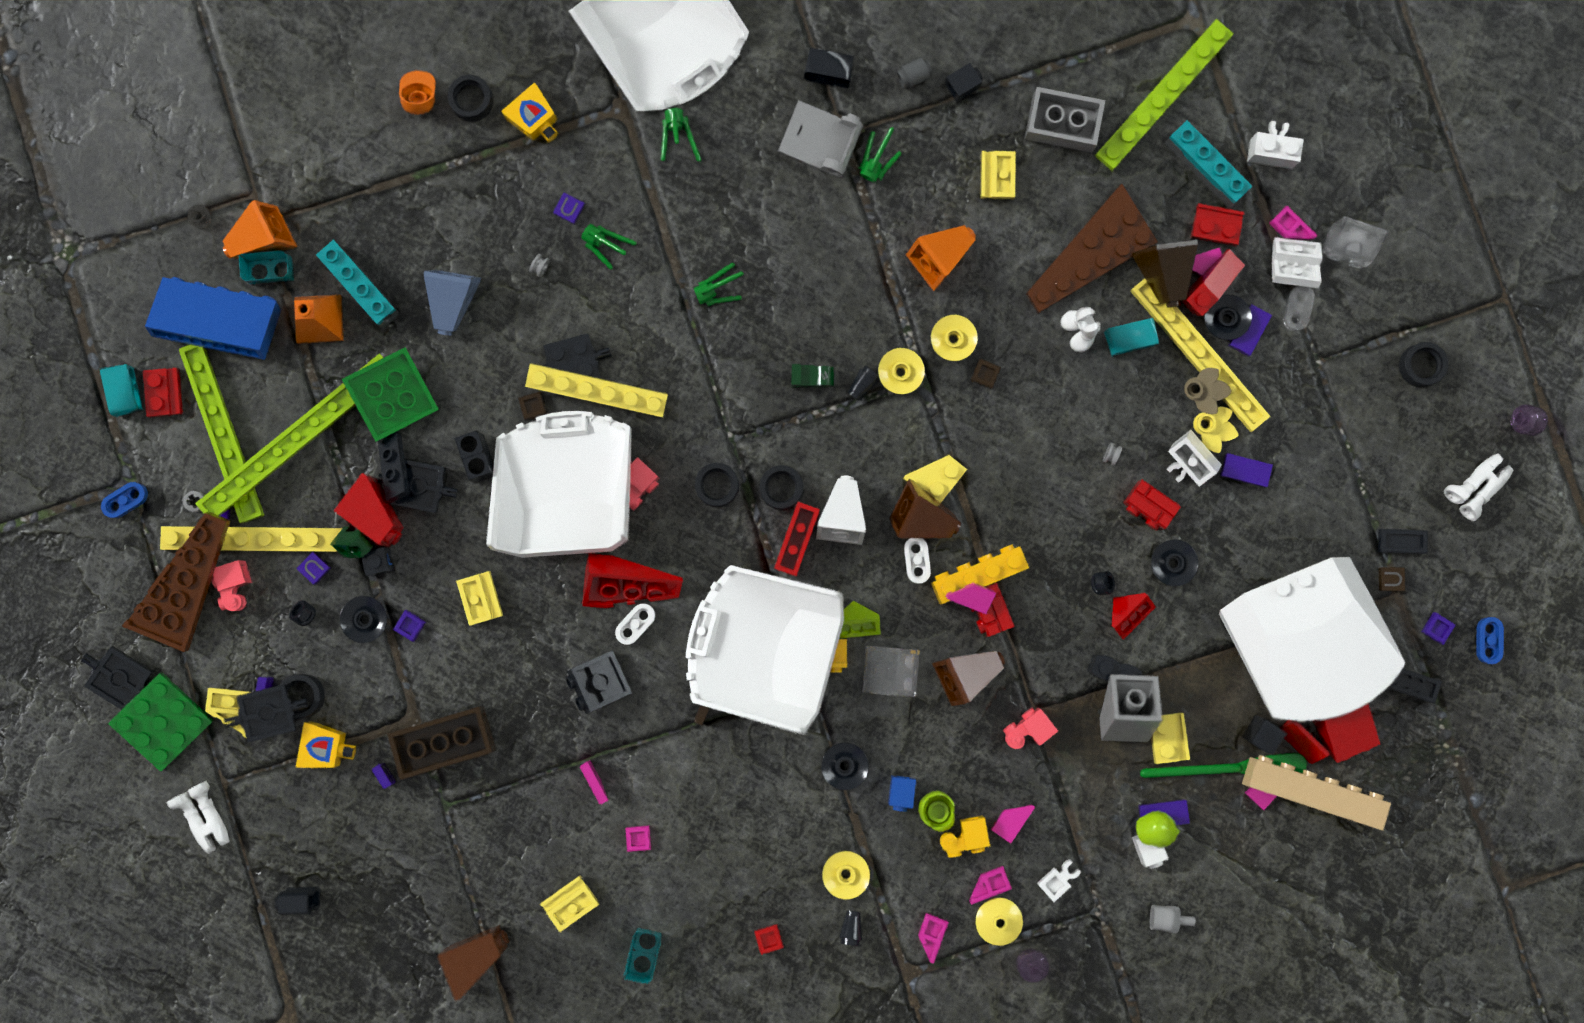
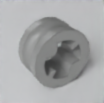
(539, 265)
(1112, 454)
(188, 498)

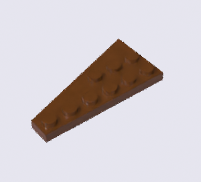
(1096, 250)
(179, 592)

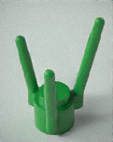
(675, 121)
(872, 169)
(595, 237)
(706, 292)

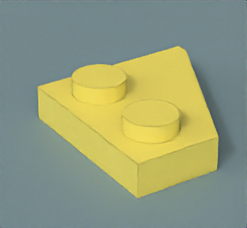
(938, 476)

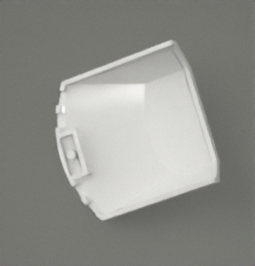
(662, 47)
(561, 486)
(1314, 642)
(764, 648)

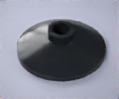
(1234, 308)
(1186, 562)
(352, 615)
(841, 778)

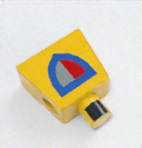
(532, 114)
(322, 747)

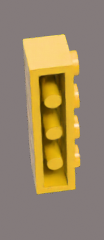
(984, 573)

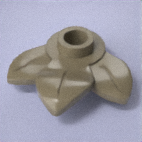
(1210, 390)

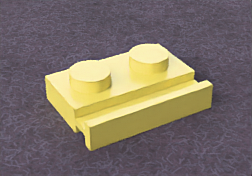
(998, 174)
(479, 598)
(1170, 740)
(569, 903)

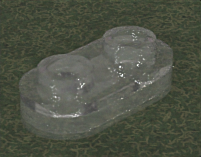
(1299, 309)

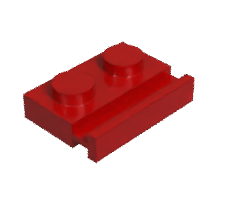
(1217, 225)
(162, 392)

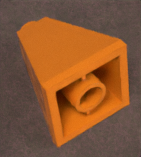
(258, 230)
(939, 253)
(318, 318)

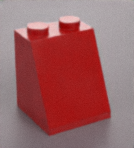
(369, 511)
(1348, 734)

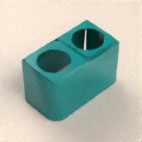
(263, 258)
(1131, 336)
(121, 390)
(632, 973)

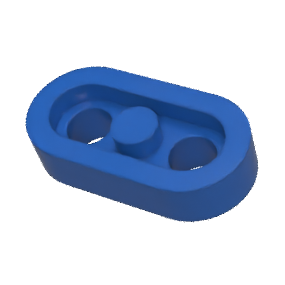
(125, 499)
(1493, 640)

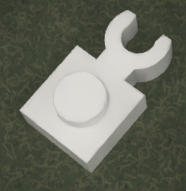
(1056, 883)

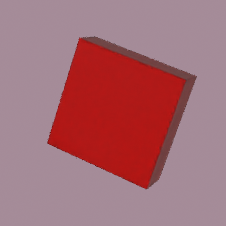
(768, 939)

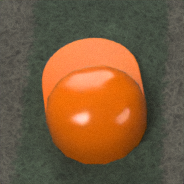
(417, 92)

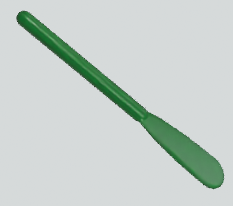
(1293, 759)

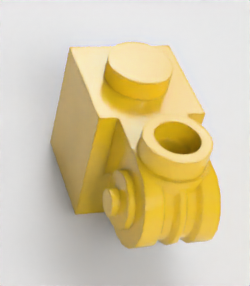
(972, 837)

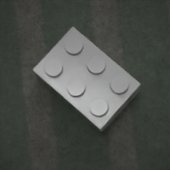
(1064, 119)

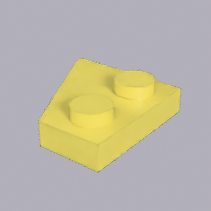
(224, 704)

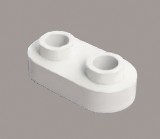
(916, 560)
(635, 623)

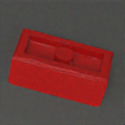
(1303, 742)

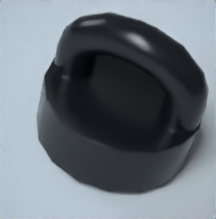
(1103, 583)
(302, 613)

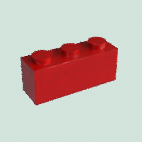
(796, 539)

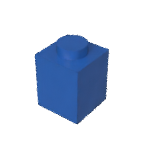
(901, 792)

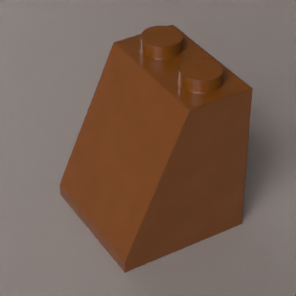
(470, 959)

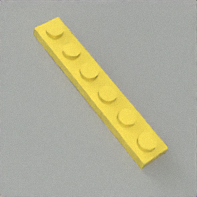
(596, 390)

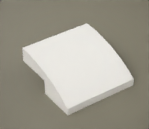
(1296, 262)

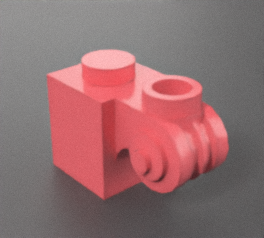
(641, 481)
(227, 580)
(1034, 724)

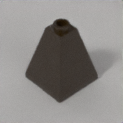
(1168, 270)

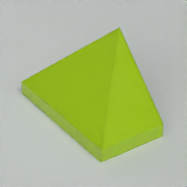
(859, 621)

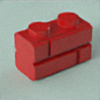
(1151, 505)
(997, 616)

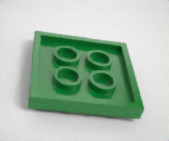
(390, 394)
(160, 721)

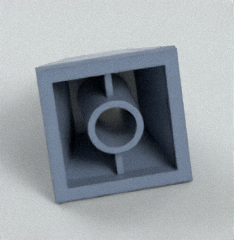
(449, 298)

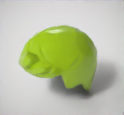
(937, 811)
(1157, 829)

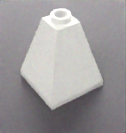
(843, 514)

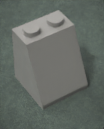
(1130, 708)

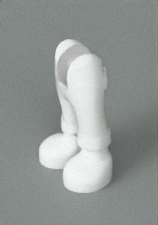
(1084, 321)
(1459, 494)
(197, 825)

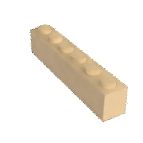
(1316, 793)

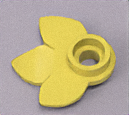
(1218, 429)

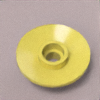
(959, 327)
(901, 359)
(846, 887)
(997, 909)

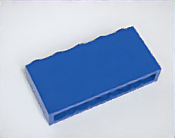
(213, 317)

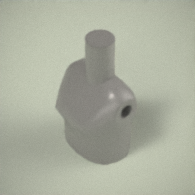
(1168, 919)

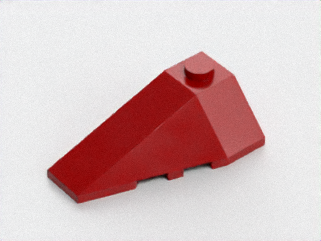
(618, 580)

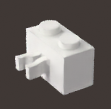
(1274, 148)
(1193, 458)

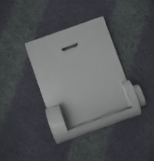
(824, 138)

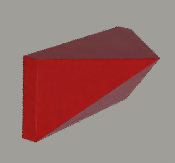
(1130, 612)

